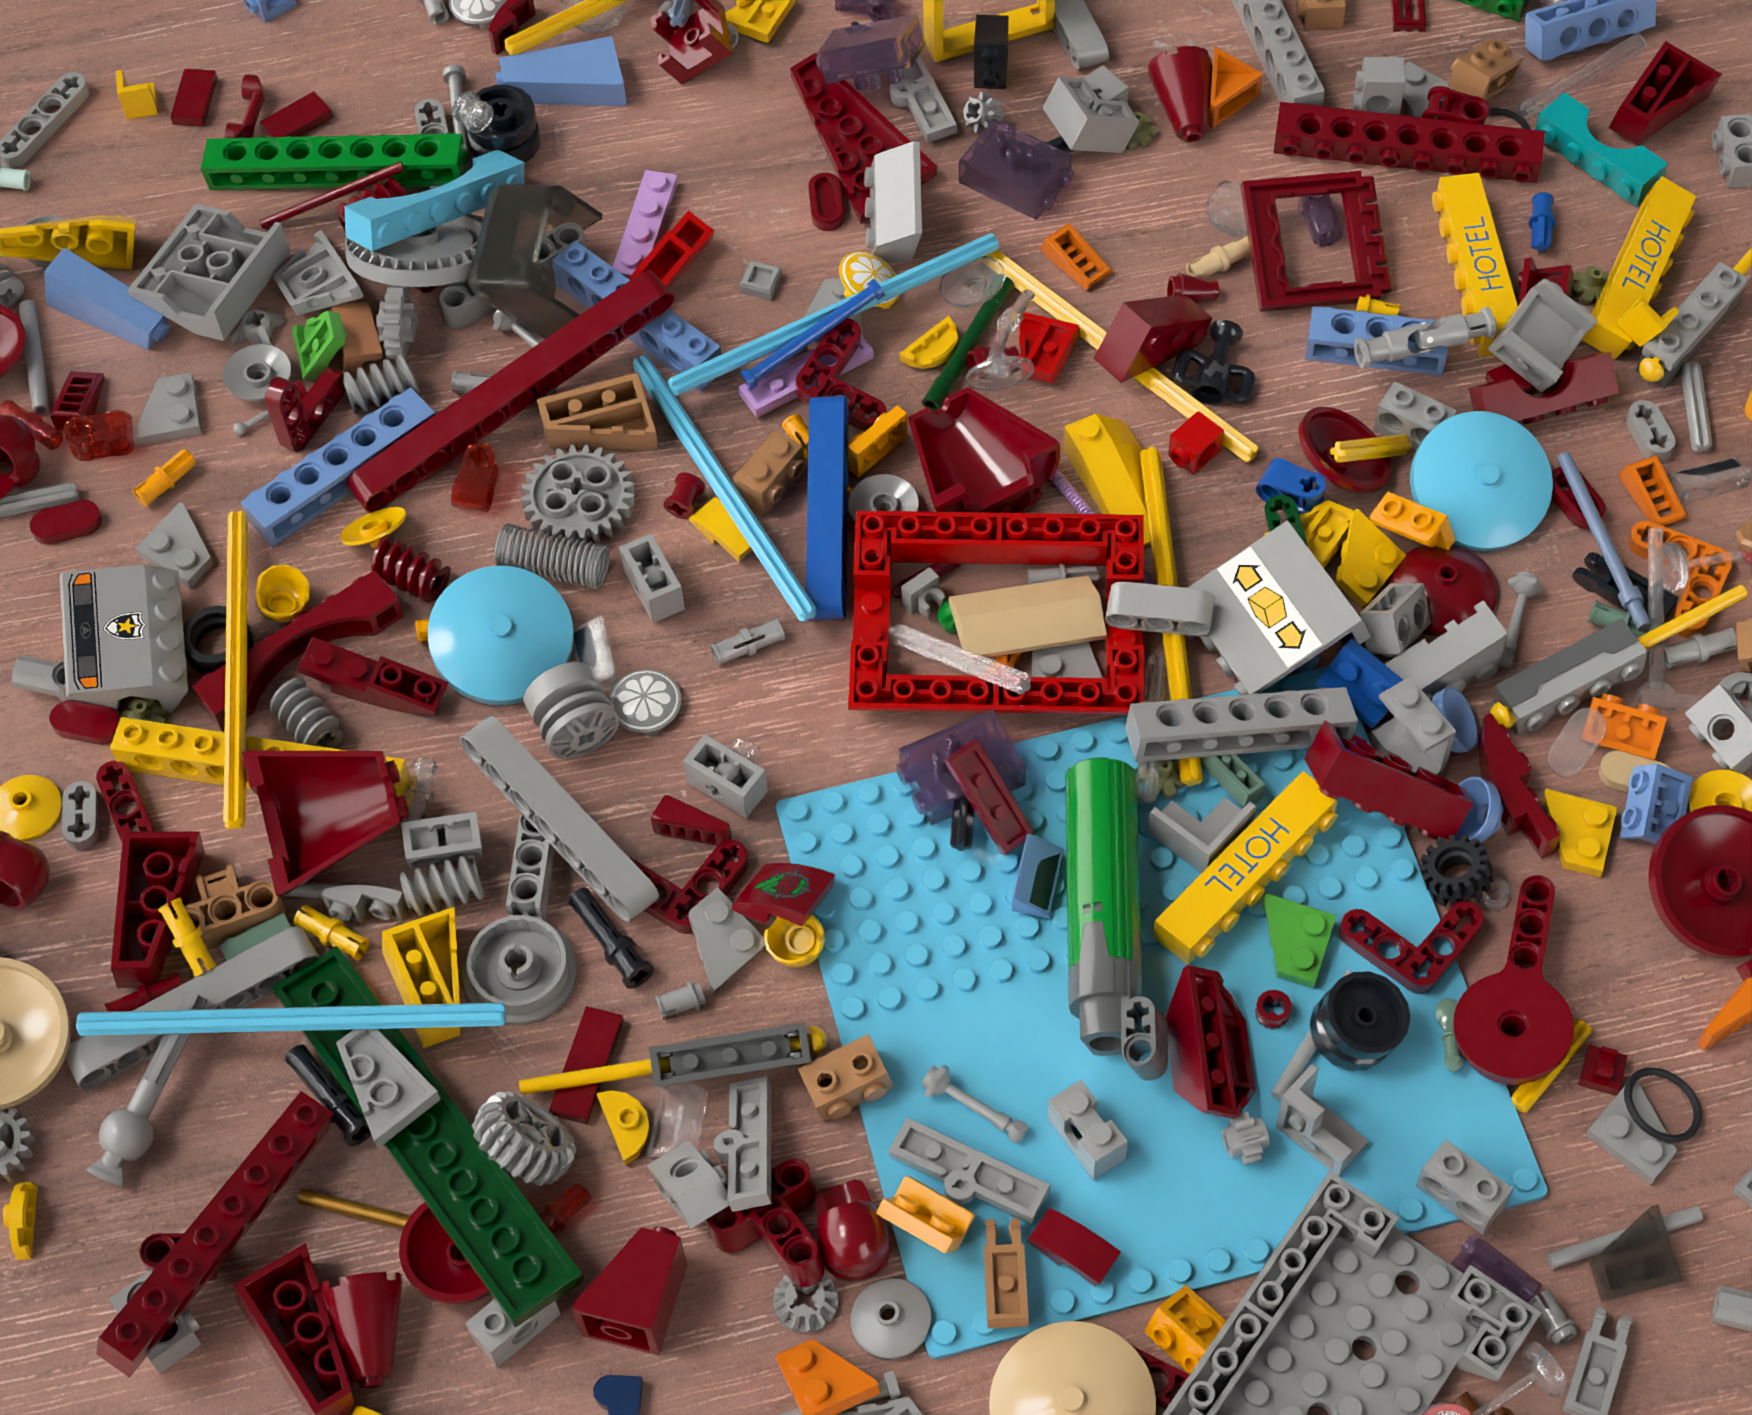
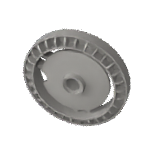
(423, 260)

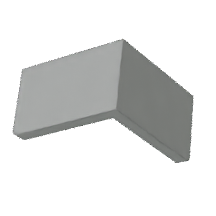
(1086, 120)
(1195, 840)
(1317, 1127)

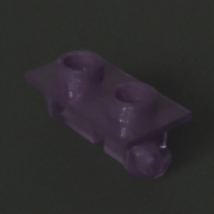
(1496, 1266)

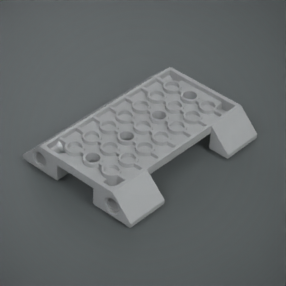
(1336, 1286)

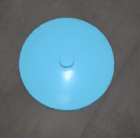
(1484, 478)
(498, 633)

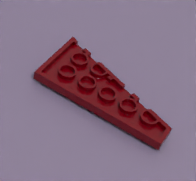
(849, 130)

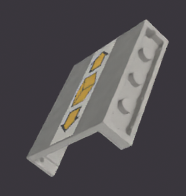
(1274, 610)

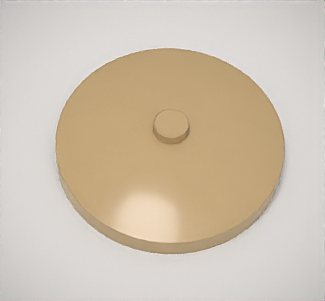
(32, 1032)
(1072, 1372)

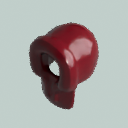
(18, 446)
(22, 872)
(850, 1232)

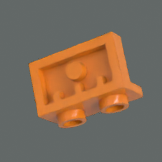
(1629, 728)

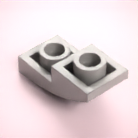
(356, 900)

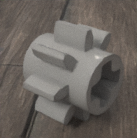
(981, 111)
(1245, 1138)

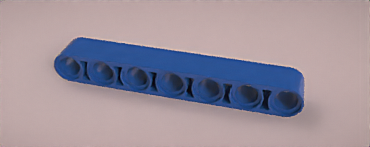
(827, 506)

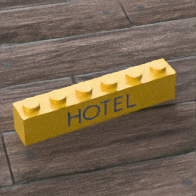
(1474, 251)
(1641, 262)
(1244, 869)

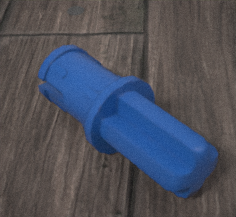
(1542, 221)

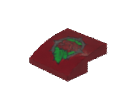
(784, 891)

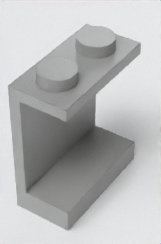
(1417, 731)

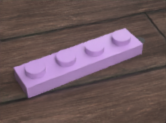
(645, 220)
(780, 384)

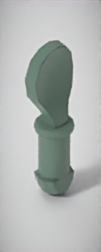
(1445, 1014)

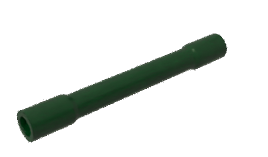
(944, 382)

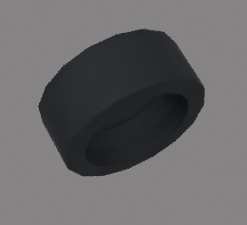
(196, 628)

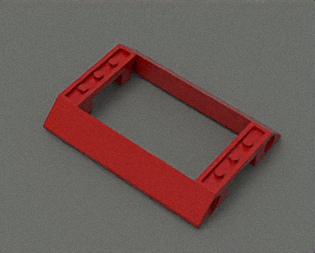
(990, 539)

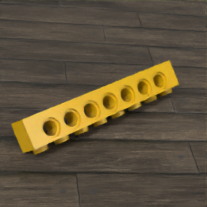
(197, 752)

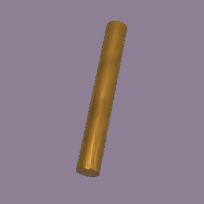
(352, 1209)

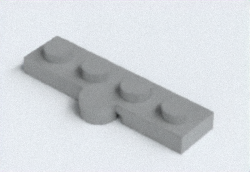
(924, 100)
(747, 1144)
(968, 1171)

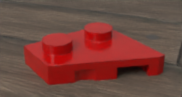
(1046, 344)

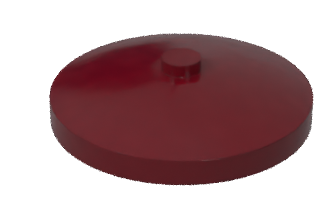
(1705, 880)

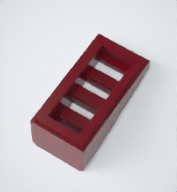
(60, 411)
(686, 822)

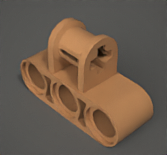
(224, 896)

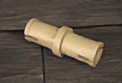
(1219, 258)

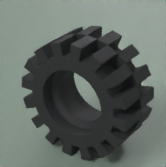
(1452, 854)

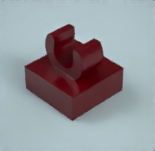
(1603, 1069)

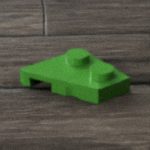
(318, 343)
(1297, 938)

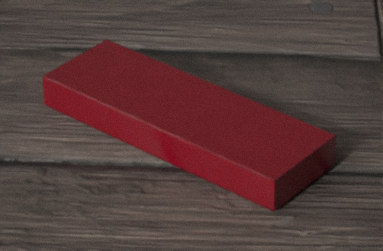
(989, 796)
(590, 1049)

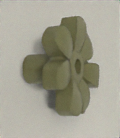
(1143, 132)
(1589, 284)
(146, 710)
(1169, 779)

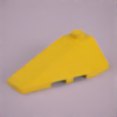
(97, 239)
(1108, 465)

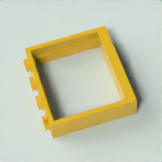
(960, 39)

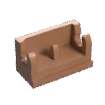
(361, 337)

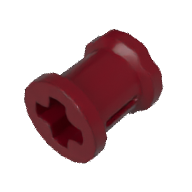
(685, 493)

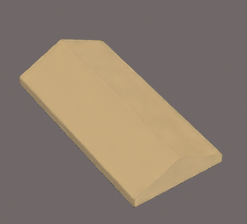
(1029, 617)

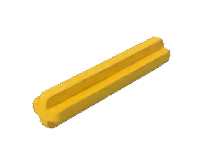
(1371, 448)
(1528, 1093)

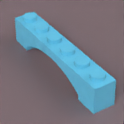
(388, 220)

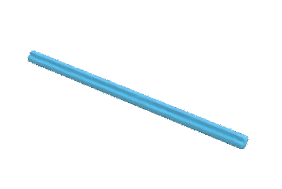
(775, 340)
(725, 489)
(291, 1019)

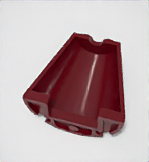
(1005, 454)
(321, 807)

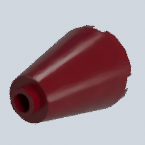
(1184, 89)
(365, 1324)

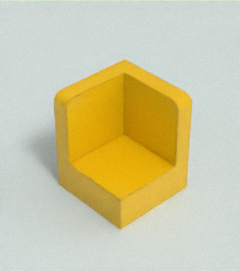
(137, 99)
(1643, 323)

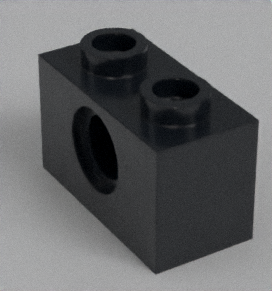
(991, 51)

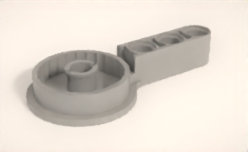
(524, 936)

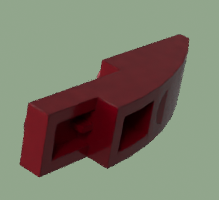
(371, 681)
(1510, 773)

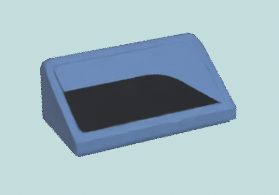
(1037, 877)

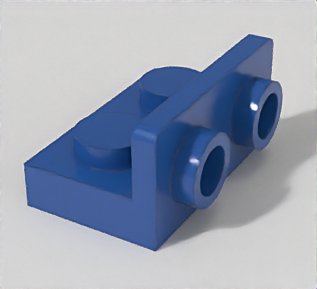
(1364, 679)

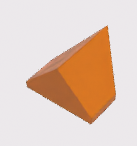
(1232, 86)

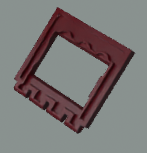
(1267, 247)

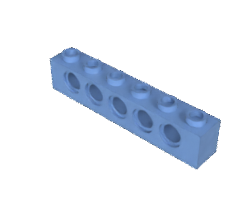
(665, 338)
(319, 479)

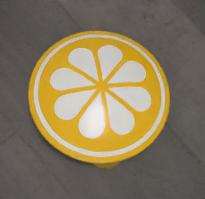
(860, 268)

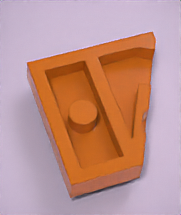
(823, 1380)

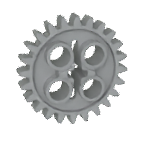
(578, 494)

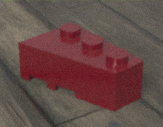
(1664, 92)
(1150, 334)

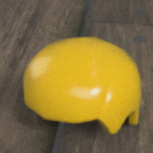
(282, 593)
(795, 944)

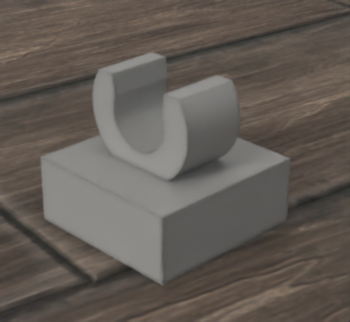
(921, 591)

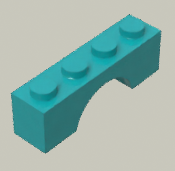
(1624, 171)

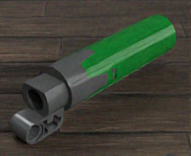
(1106, 918)

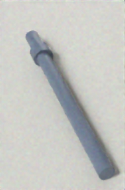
(1629, 595)

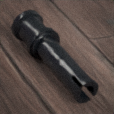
(619, 949)
(329, 1094)

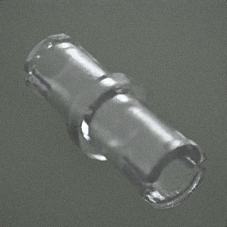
(419, 792)

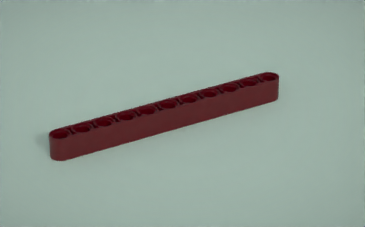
(509, 391)

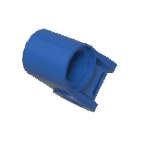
(1292, 481)

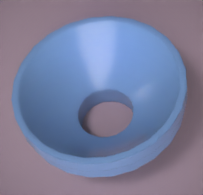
(1460, 715)
(1484, 796)

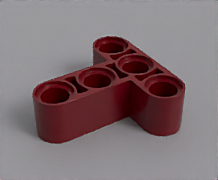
(773, 1219)

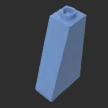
(567, 74)
(101, 301)

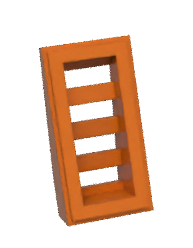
(1076, 243)
(1658, 478)
(1730, 1018)

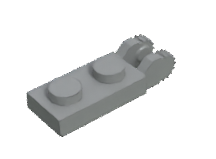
(1597, 1368)

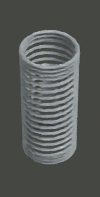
(597, 559)

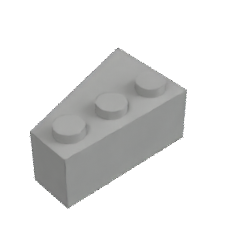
(1456, 658)

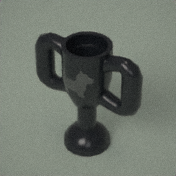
(1215, 372)

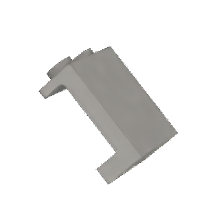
(1542, 334)

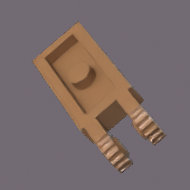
(1005, 1278)

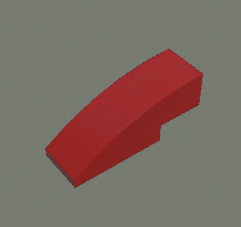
(677, 249)

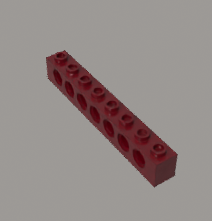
(1409, 142)
(213, 1235)

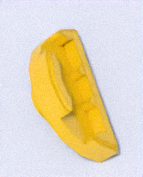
(933, 347)
(626, 1121)
(20, 1218)

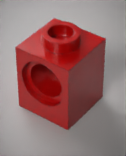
(1195, 443)

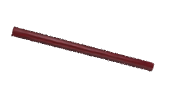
(332, 195)

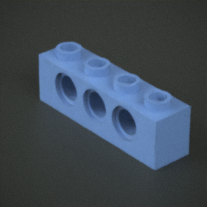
(1583, 23)
(1335, 330)

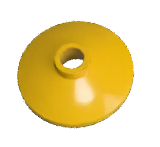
(373, 527)
(1721, 788)
(38, 812)

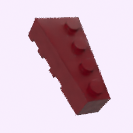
(1386, 784)
(151, 874)
(294, 1326)

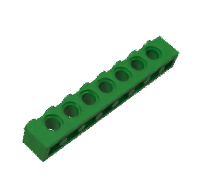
(331, 160)

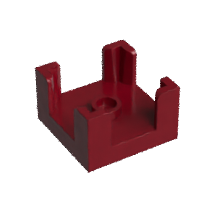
(697, 44)

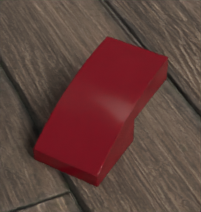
(507, 20)
(1074, 1245)

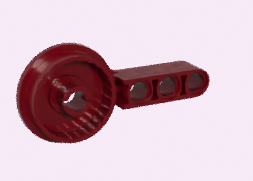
(1518, 998)

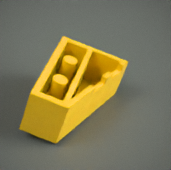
(425, 966)

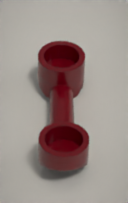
(253, 91)

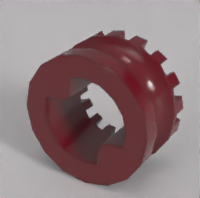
(1272, 1019)

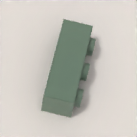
(1235, 777)
(253, 936)

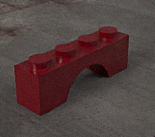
(1582, 380)

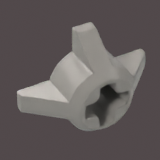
(259, 333)

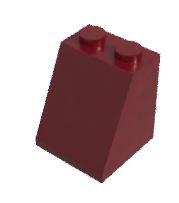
(635, 1292)

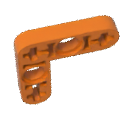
(1698, 574)

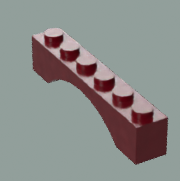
(357, 610)

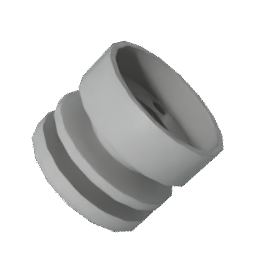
(571, 710)

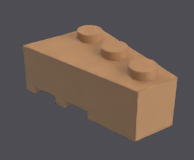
(600, 415)

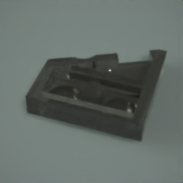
(1636, 1259)

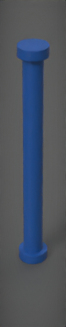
(813, 333)

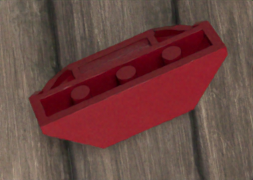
(1209, 1045)

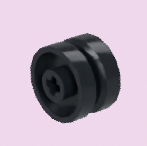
(512, 126)
(1359, 1021)

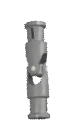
(1445, 332)

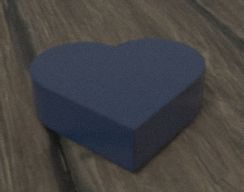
(619, 1394)

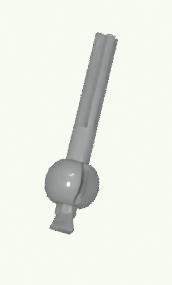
(128, 1132)

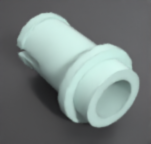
(15, 178)

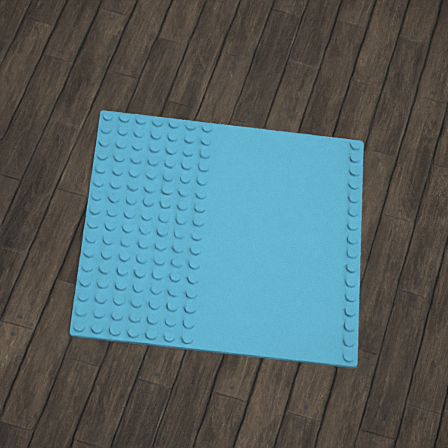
(955, 978)

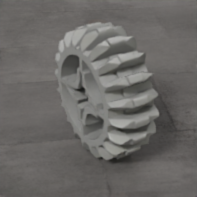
(524, 1138)

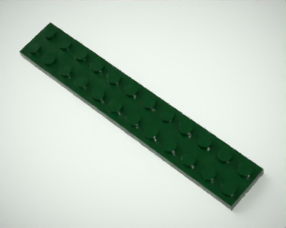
(443, 1162)

